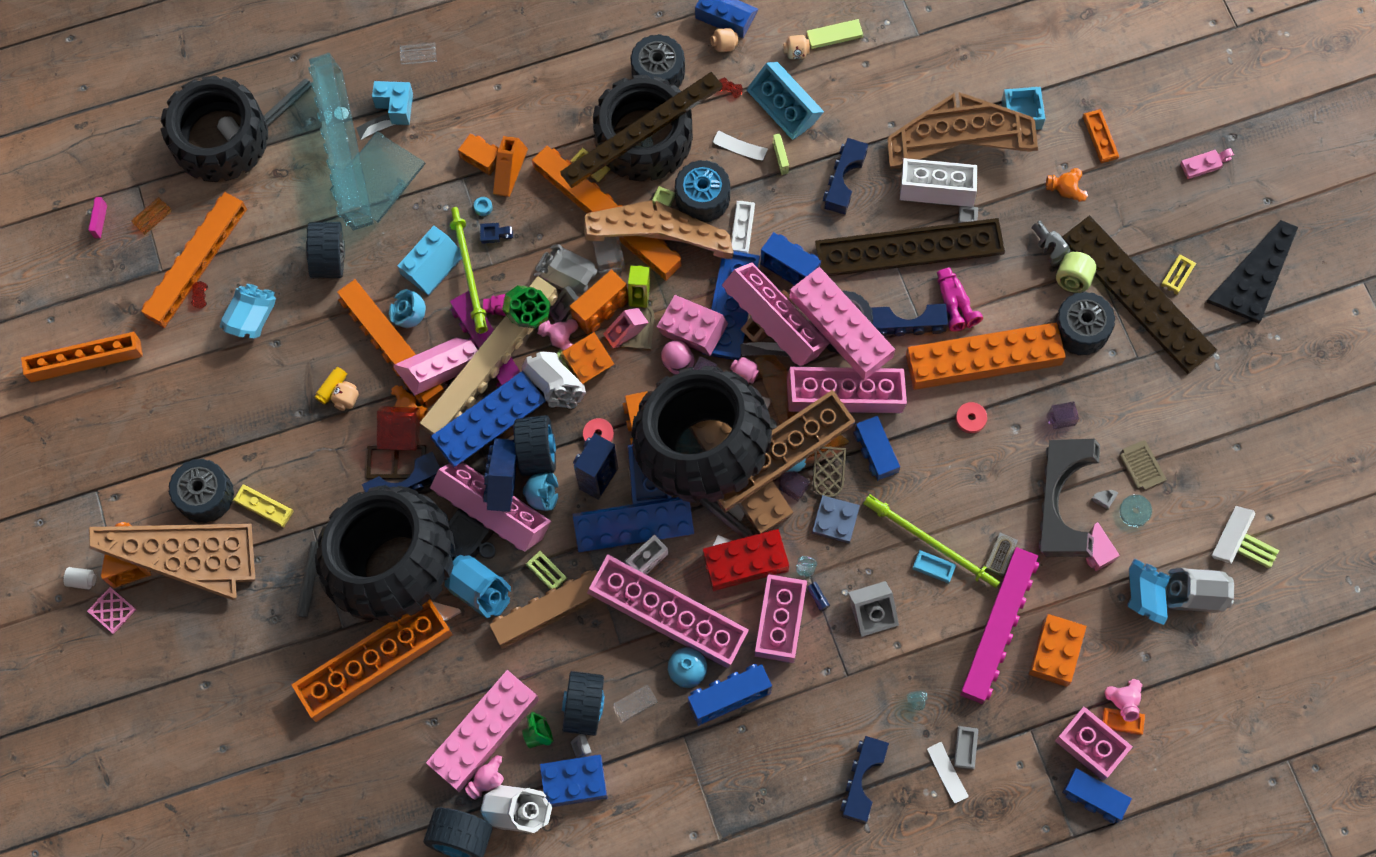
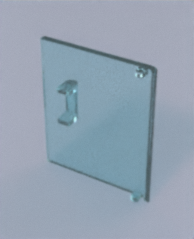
(386, 172)

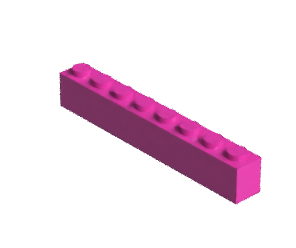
(999, 624)

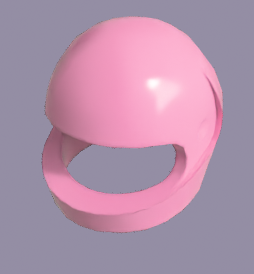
(676, 356)

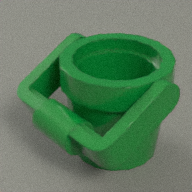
(537, 732)

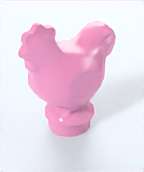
(559, 332)
(1126, 699)
(485, 778)

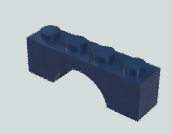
(852, 157)
(932, 320)
(423, 474)
(858, 804)

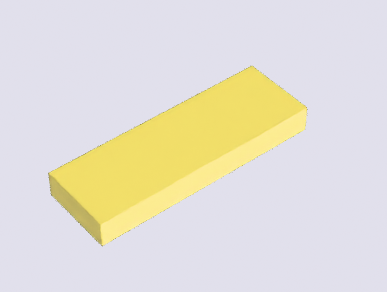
(263, 506)

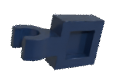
(492, 232)

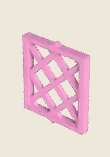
(101, 601)

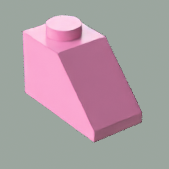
(625, 327)
(1103, 549)

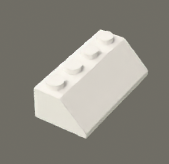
(938, 182)

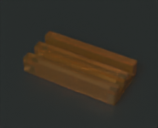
(149, 213)

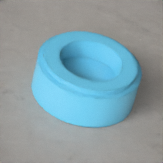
(483, 206)

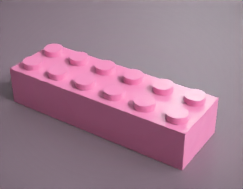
(775, 314)
(841, 323)
(879, 393)
(466, 489)
(482, 731)

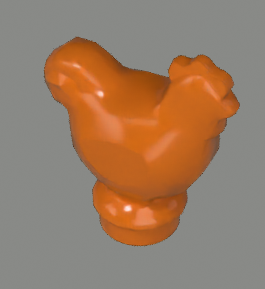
(1067, 185)
(406, 399)

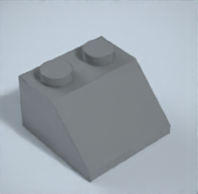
(874, 608)

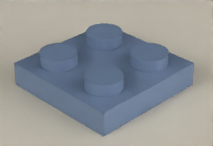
(835, 519)

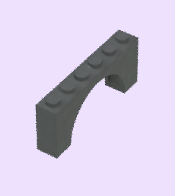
(1063, 460)

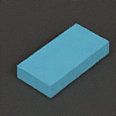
(934, 566)

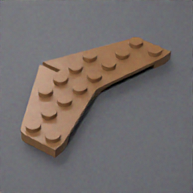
(971, 123)
(658, 223)

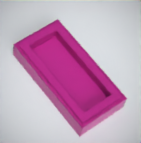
(97, 217)

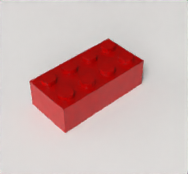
(745, 559)

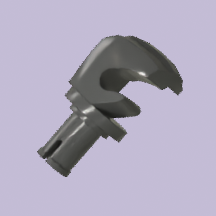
(1051, 239)

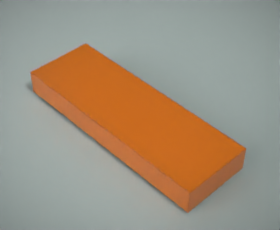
(1100, 136)

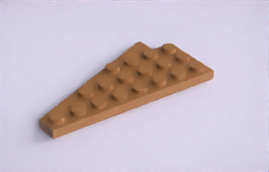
(198, 555)

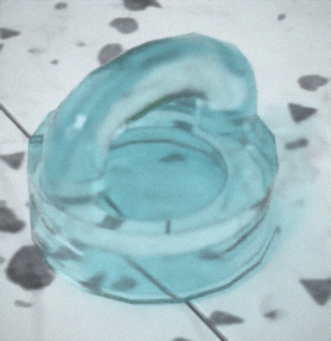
(806, 566)
(917, 696)

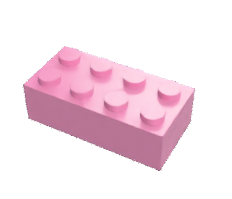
(780, 618)

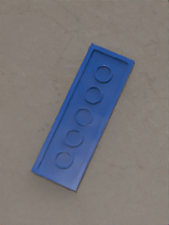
(736, 317)
(487, 419)
(632, 524)

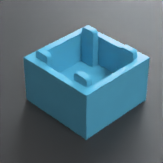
(1026, 101)

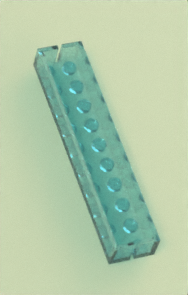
(340, 142)

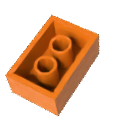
(599, 302)
(1057, 650)

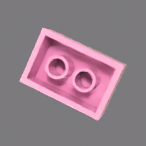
(692, 324)
(1093, 743)

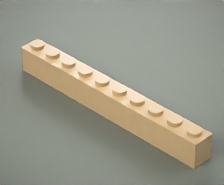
(481, 368)

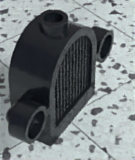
(470, 536)

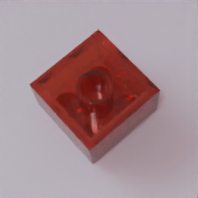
(398, 428)

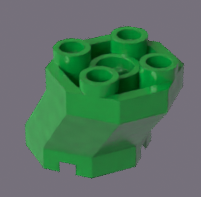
(526, 306)

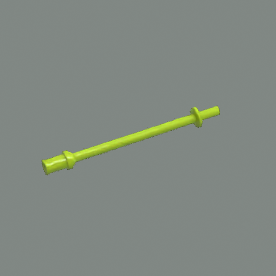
(477, 314)
(884, 510)

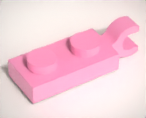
(1205, 163)

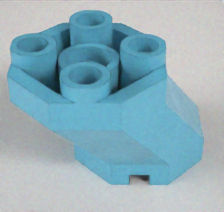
(248, 311)

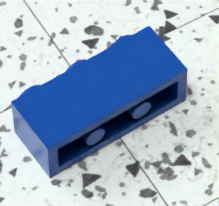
(876, 448)
(1096, 796)

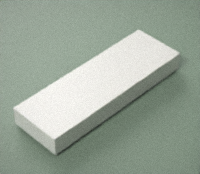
(742, 226)
(1233, 534)

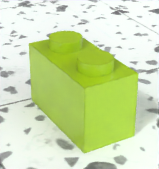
(638, 286)

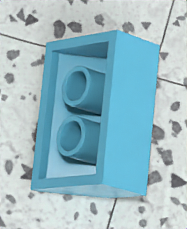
(430, 260)

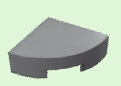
(1105, 498)

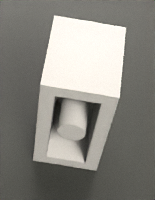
(648, 555)

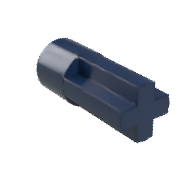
(818, 596)

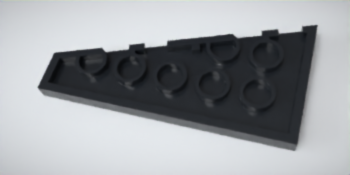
(1253, 281)

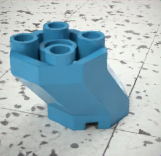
(478, 586)
(1148, 591)

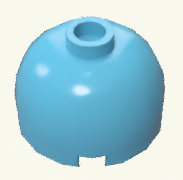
(407, 309)
(541, 491)
(687, 667)

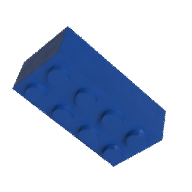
(729, 694)

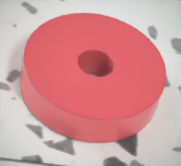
(973, 409)
(598, 425)

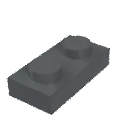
(561, 308)

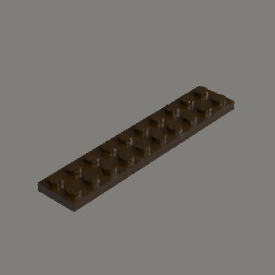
(910, 247)
(1141, 296)

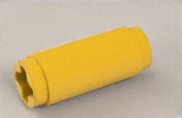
(324, 393)

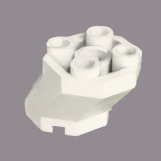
(554, 380)
(516, 809)

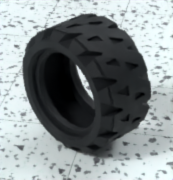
(635, 95)
(208, 96)

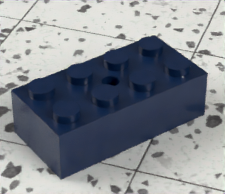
(596, 465)
(500, 475)

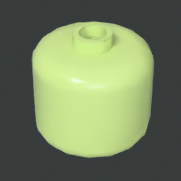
(1076, 272)

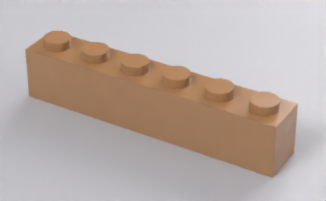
(543, 611)

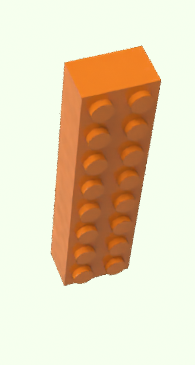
(985, 356)
(370, 661)

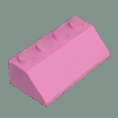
(436, 364)

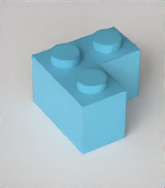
(396, 98)

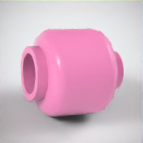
(746, 369)

